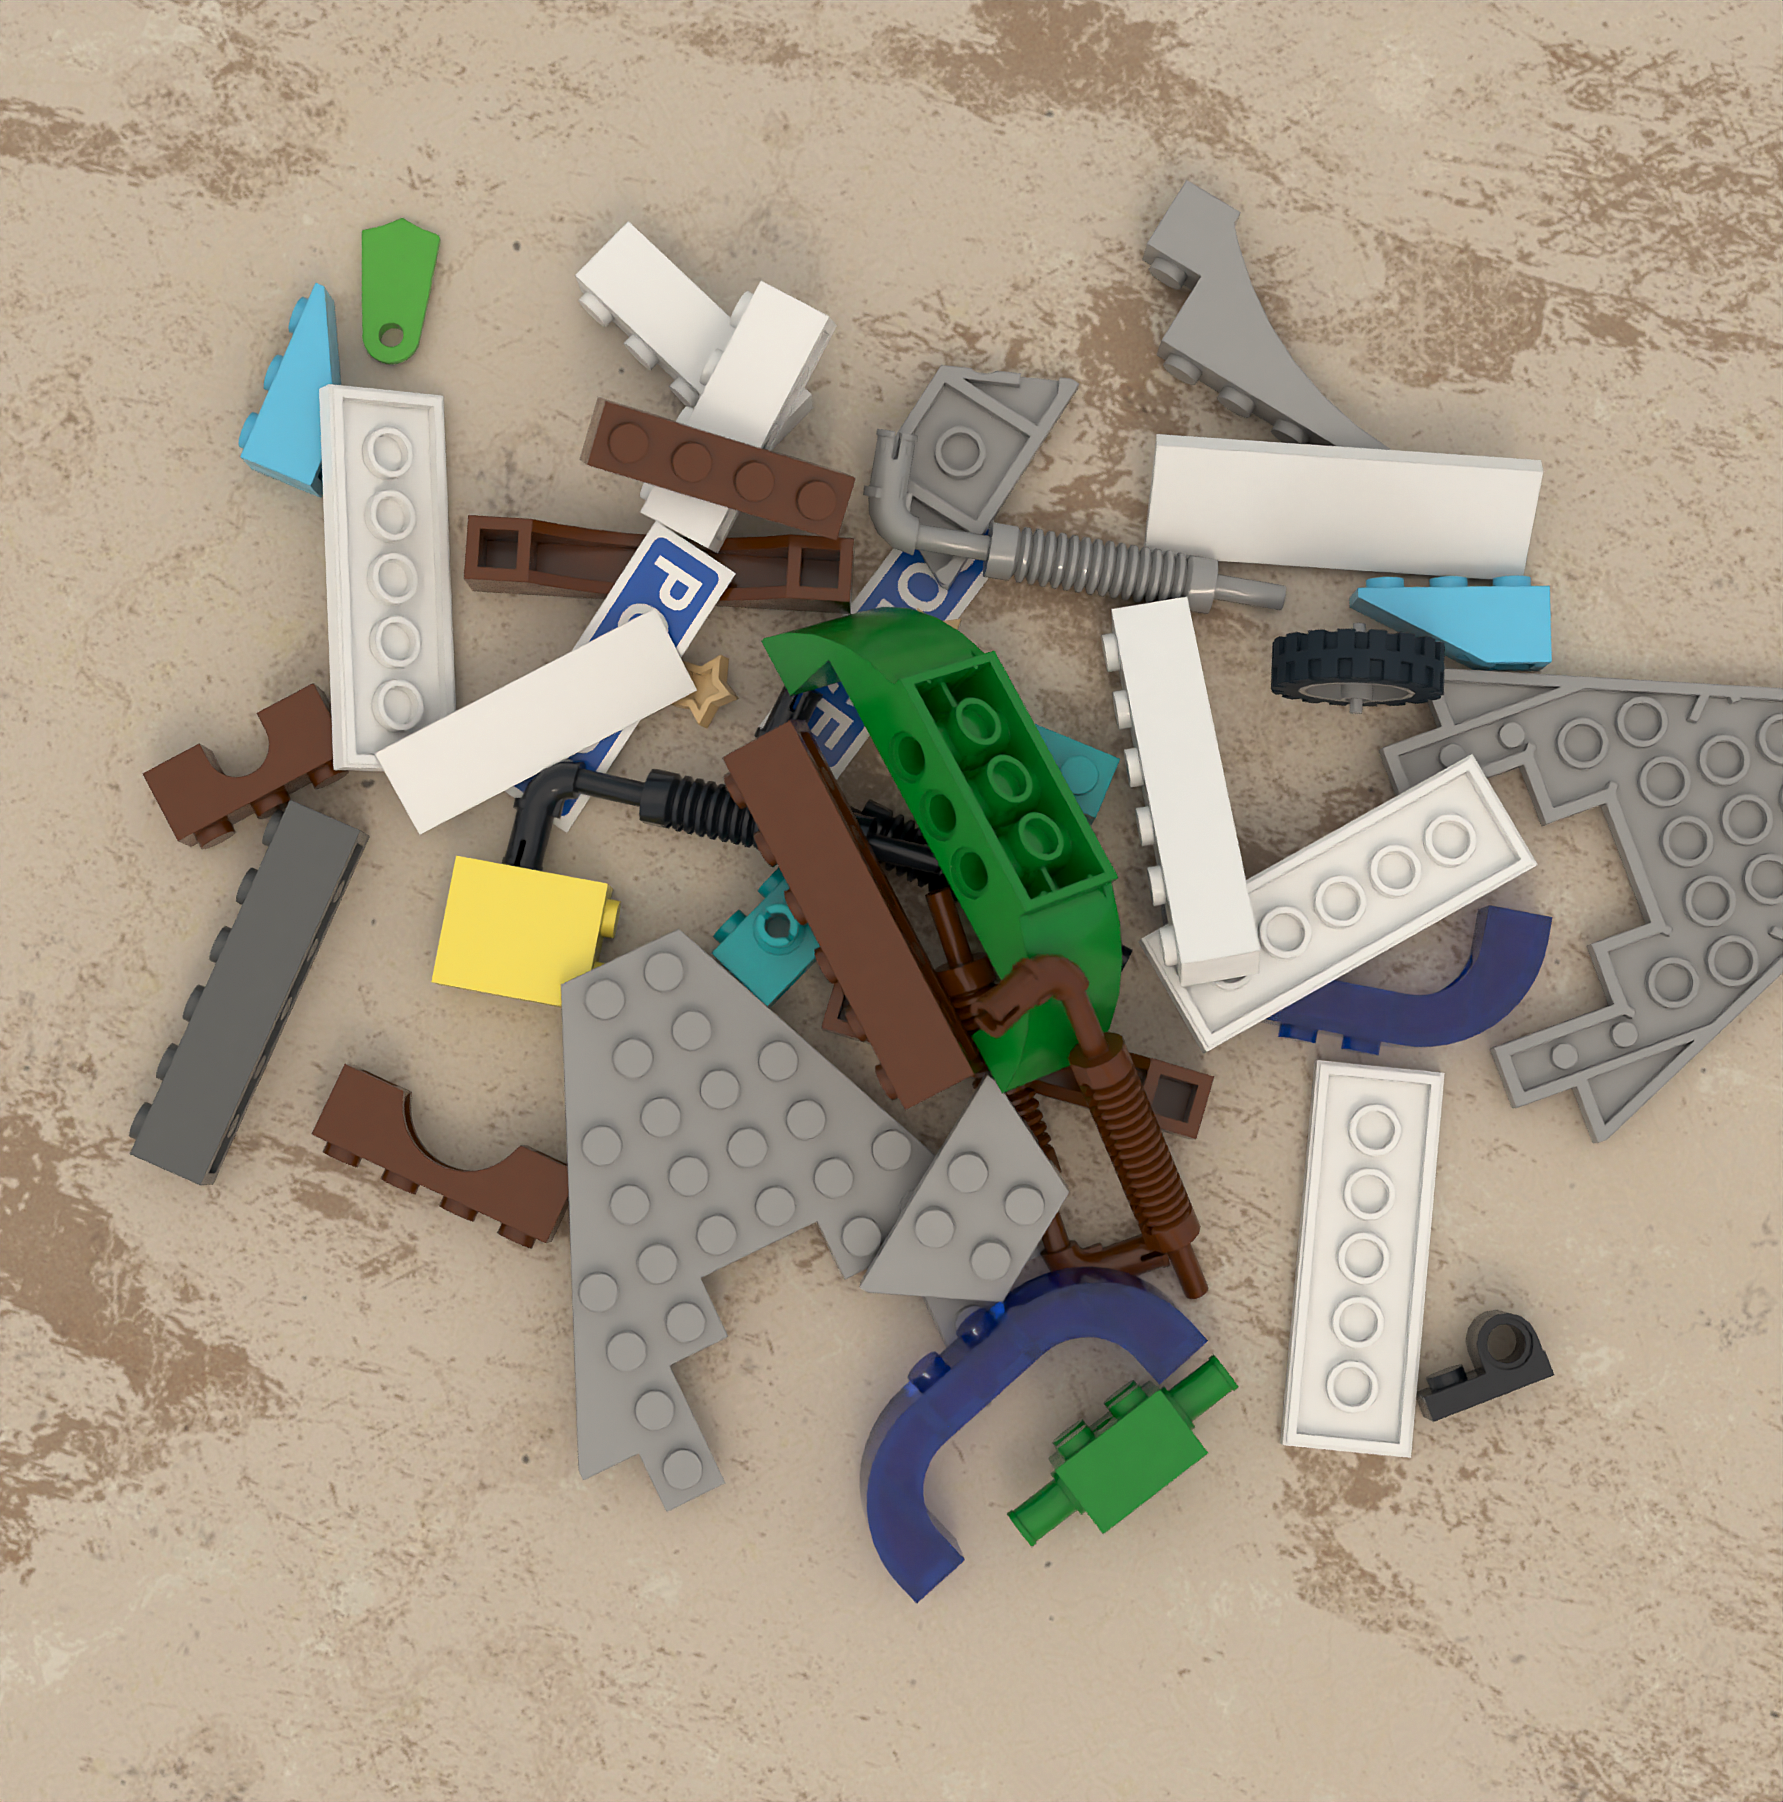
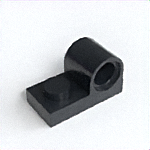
(1455, 1391)

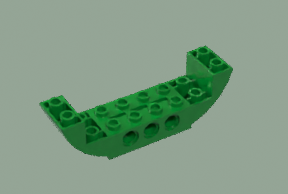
(983, 803)

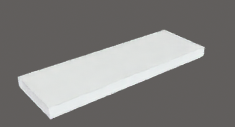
(1342, 507)
(385, 568)
(1357, 897)
(1362, 1259)

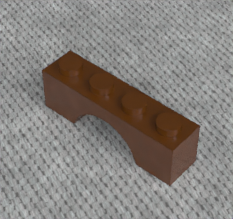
(716, 469)
(374, 1122)

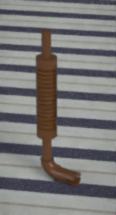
(965, 980)
(1115, 1102)

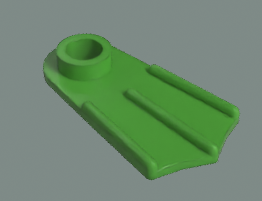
(396, 286)

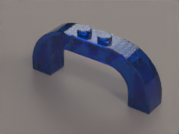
(1496, 977)
(975, 1369)

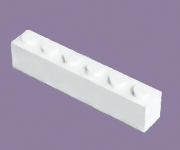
(1183, 793)

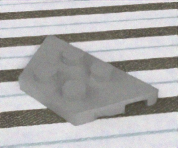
(974, 448)
(973, 1209)

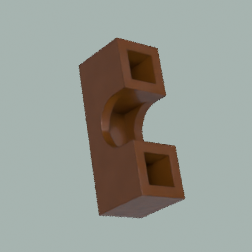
(205, 802)

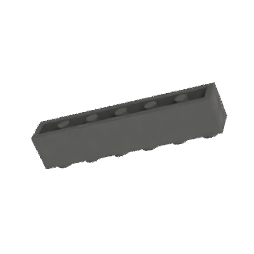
(248, 994)

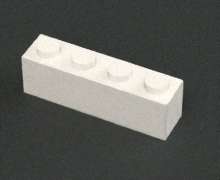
(661, 313)
(746, 397)

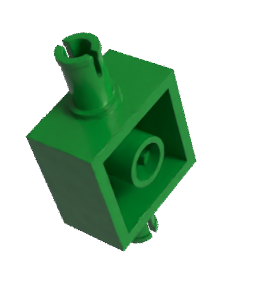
(1125, 1453)

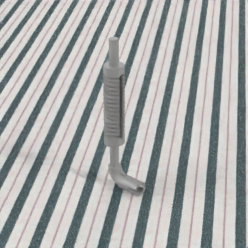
(1052, 559)

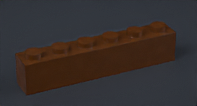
(852, 914)

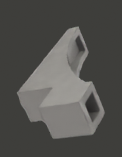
(1225, 333)

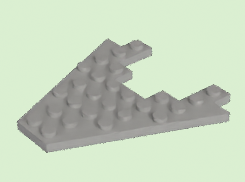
(1699, 827)
(687, 1148)

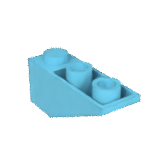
(287, 431)
(1480, 625)

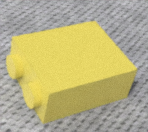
(521, 930)

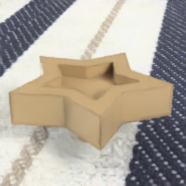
(711, 690)

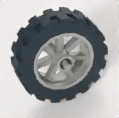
(1357, 667)

